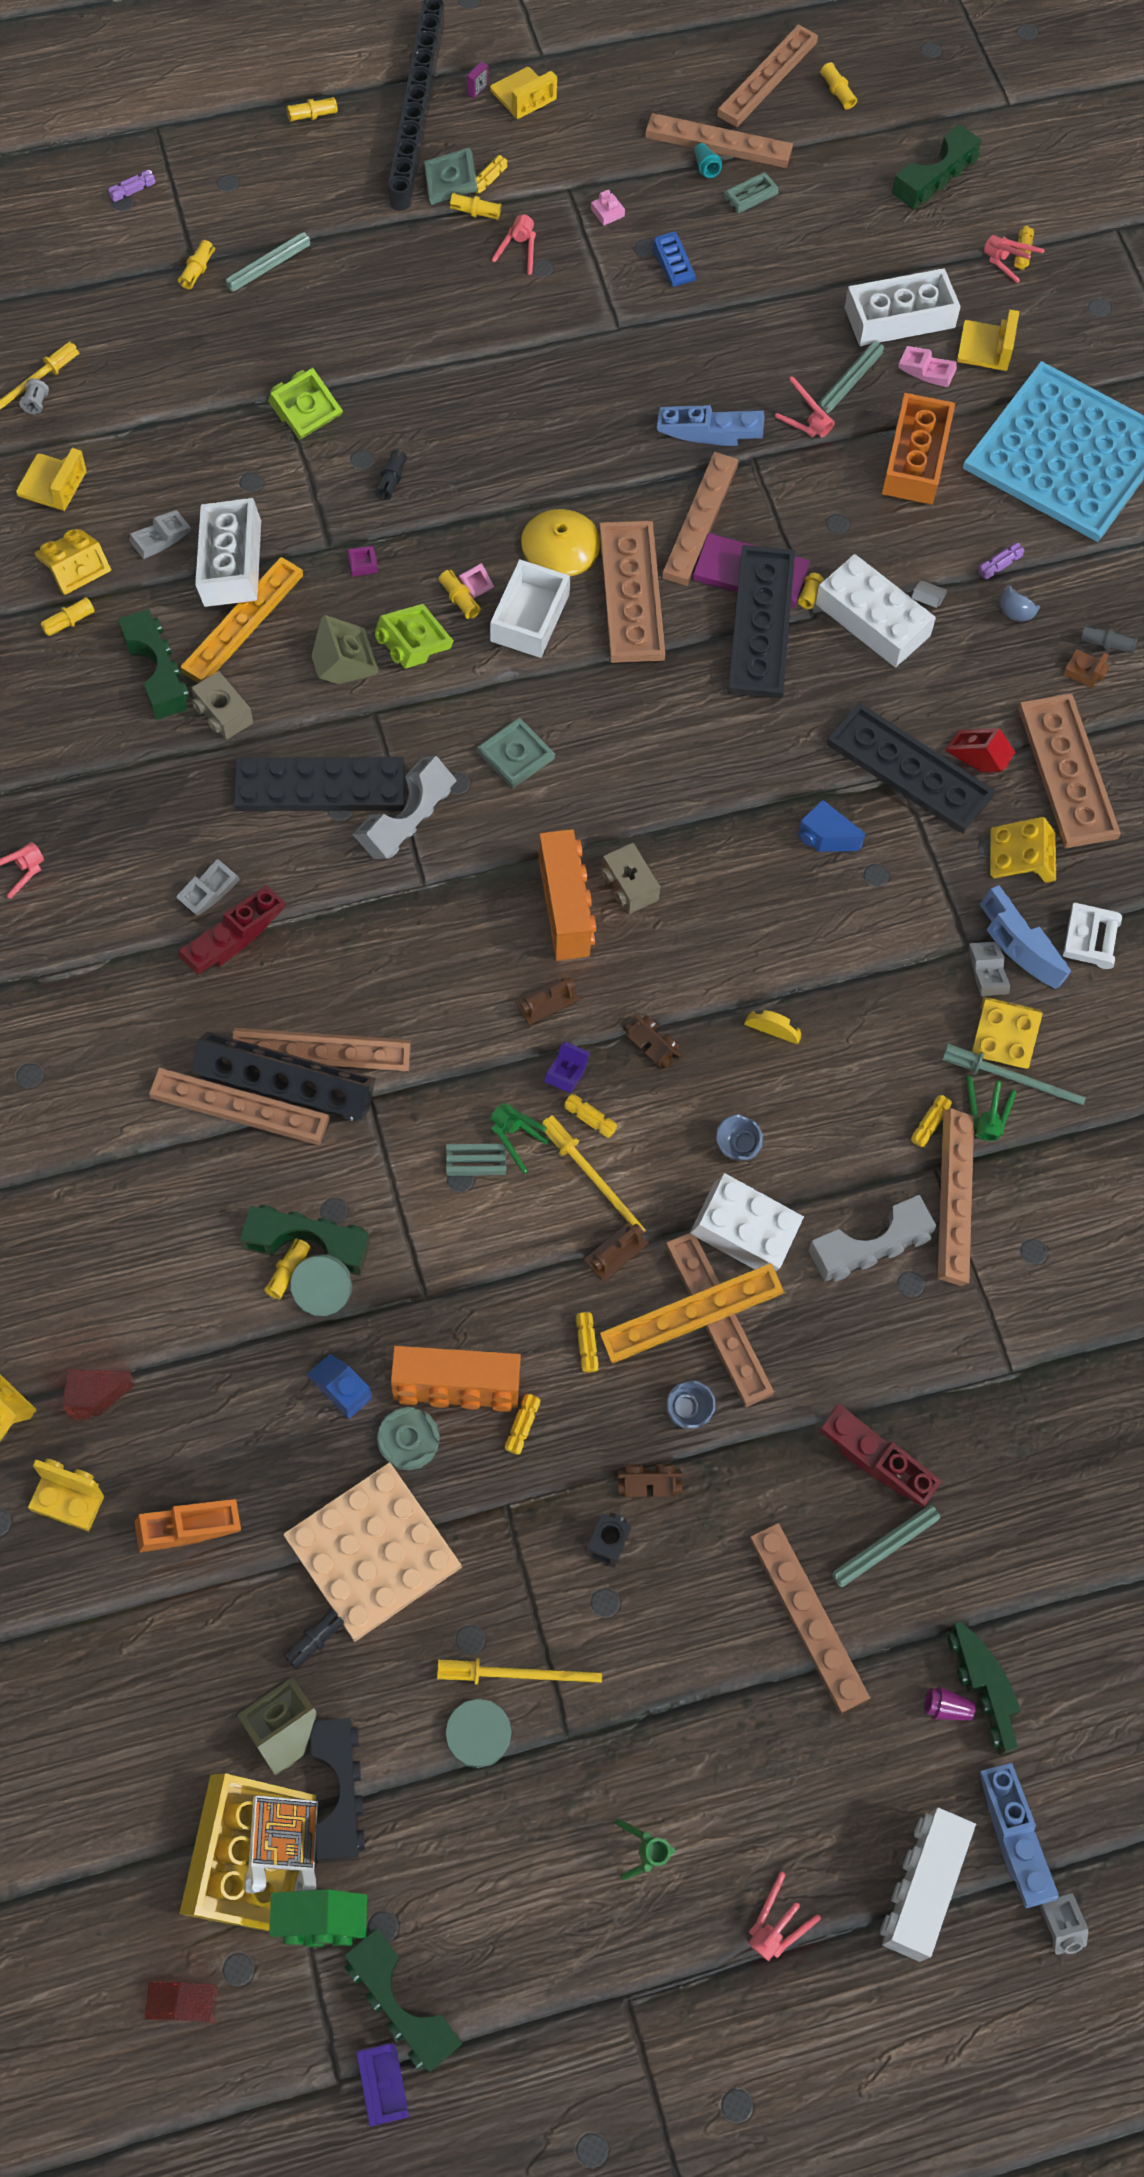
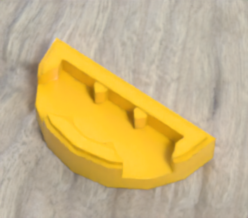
(773, 1024)

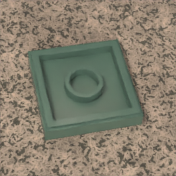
(450, 175)
(516, 752)

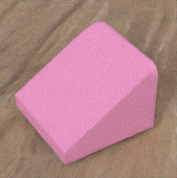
(476, 580)

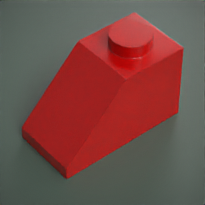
(982, 749)

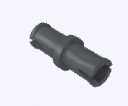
(1109, 639)

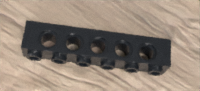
(298, 1070)

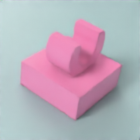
(607, 208)

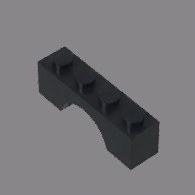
(339, 1834)

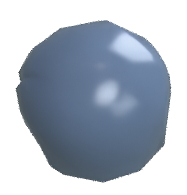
(1017, 606)
(739, 1138)
(690, 1404)

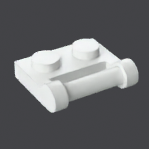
(1083, 932)

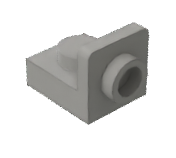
(1065, 1924)

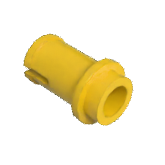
(810, 590)

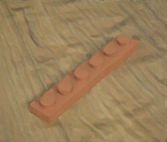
(767, 76)
(719, 140)
(700, 519)
(334, 1049)
(239, 1106)
(956, 1197)
(725, 1333)
(809, 1618)

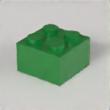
(318, 1917)

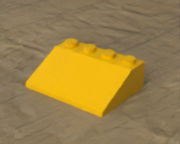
(222, 1856)

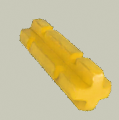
(490, 173)
(1025, 236)
(590, 1115)
(930, 1121)
(587, 1342)
(522, 1424)

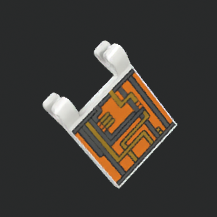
(282, 1840)

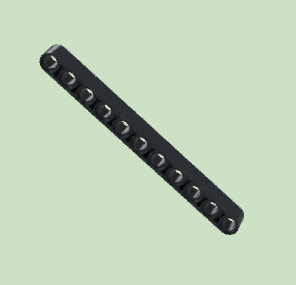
(416, 105)

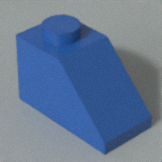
(829, 830)
(341, 1385)

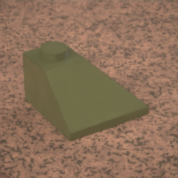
(342, 652)
(280, 1725)

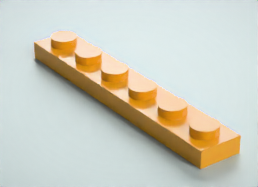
(241, 621)
(692, 1313)

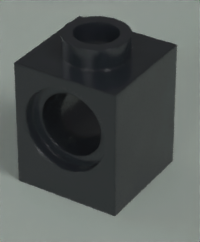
(606, 1552)

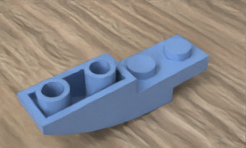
(708, 427)
(1025, 946)
(1017, 1836)

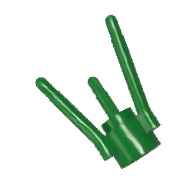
(509, 1120)
(989, 1126)
(652, 1850)

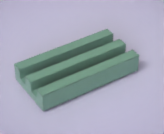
(753, 195)
(475, 1159)

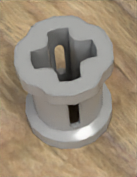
(33, 396)

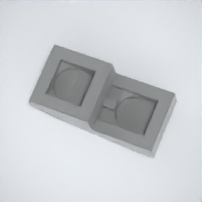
(165, 532)
(929, 594)
(209, 888)
(988, 968)

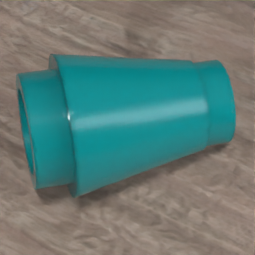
(707, 161)

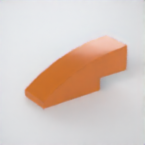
(186, 1525)

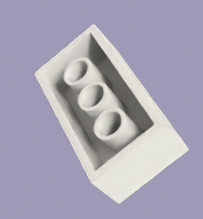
(902, 307)
(228, 552)
(875, 610)
(928, 1884)

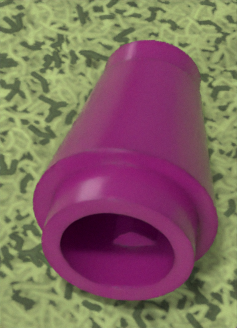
(947, 1705)

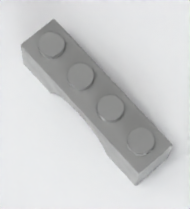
(427, 784)
(839, 1254)

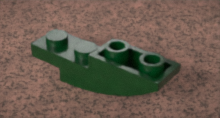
(983, 1673)

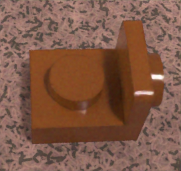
(1086, 668)

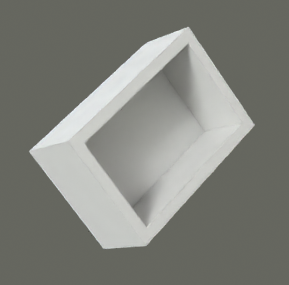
(530, 608)
(746, 1224)

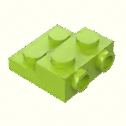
(304, 403)
(412, 635)

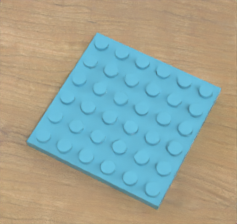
(1064, 451)

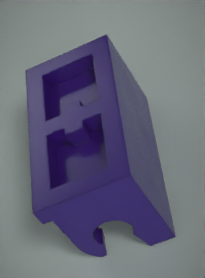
(382, 2084)

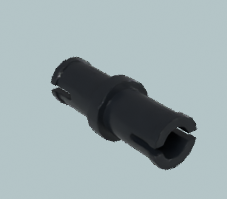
(391, 474)
(313, 1639)

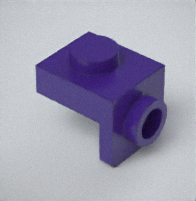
(568, 1067)

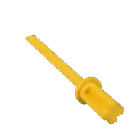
(52, 363)
(567, 1144)
(471, 1671)

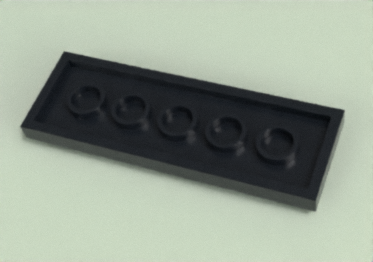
(762, 621)
(911, 768)
(319, 784)

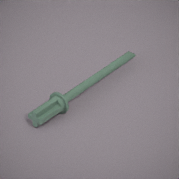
(974, 1062)

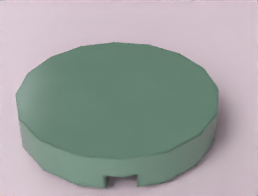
(321, 1285)
(408, 1438)
(478, 1733)

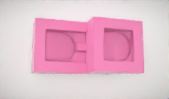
(921, 365)

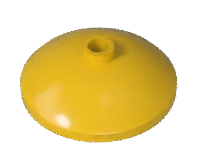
(562, 552)

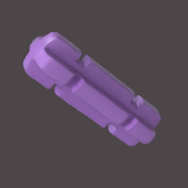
(131, 185)
(1001, 560)

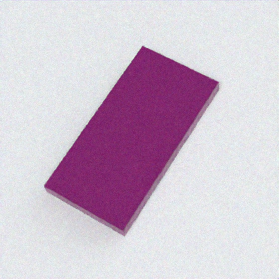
(721, 565)

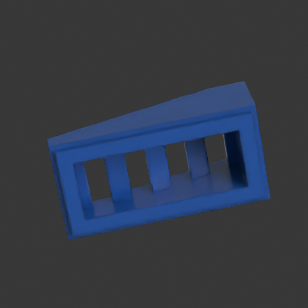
(671, 244)

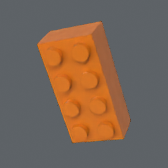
(918, 448)
(566, 894)
(455, 1378)

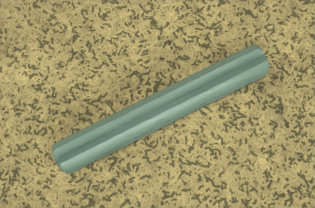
(267, 261)
(851, 377)
(885, 1545)

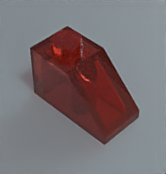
(94, 1391)
(181, 2002)

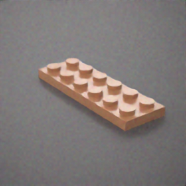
(632, 591)
(1069, 770)

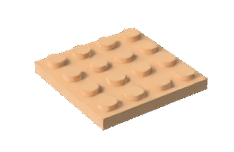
(372, 1551)

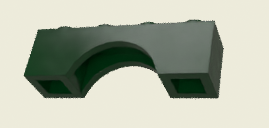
(918, 182)
(143, 639)
(269, 1230)
(429, 2037)

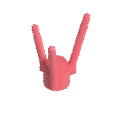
(520, 232)
(999, 248)
(819, 421)
(26, 858)
(767, 1939)

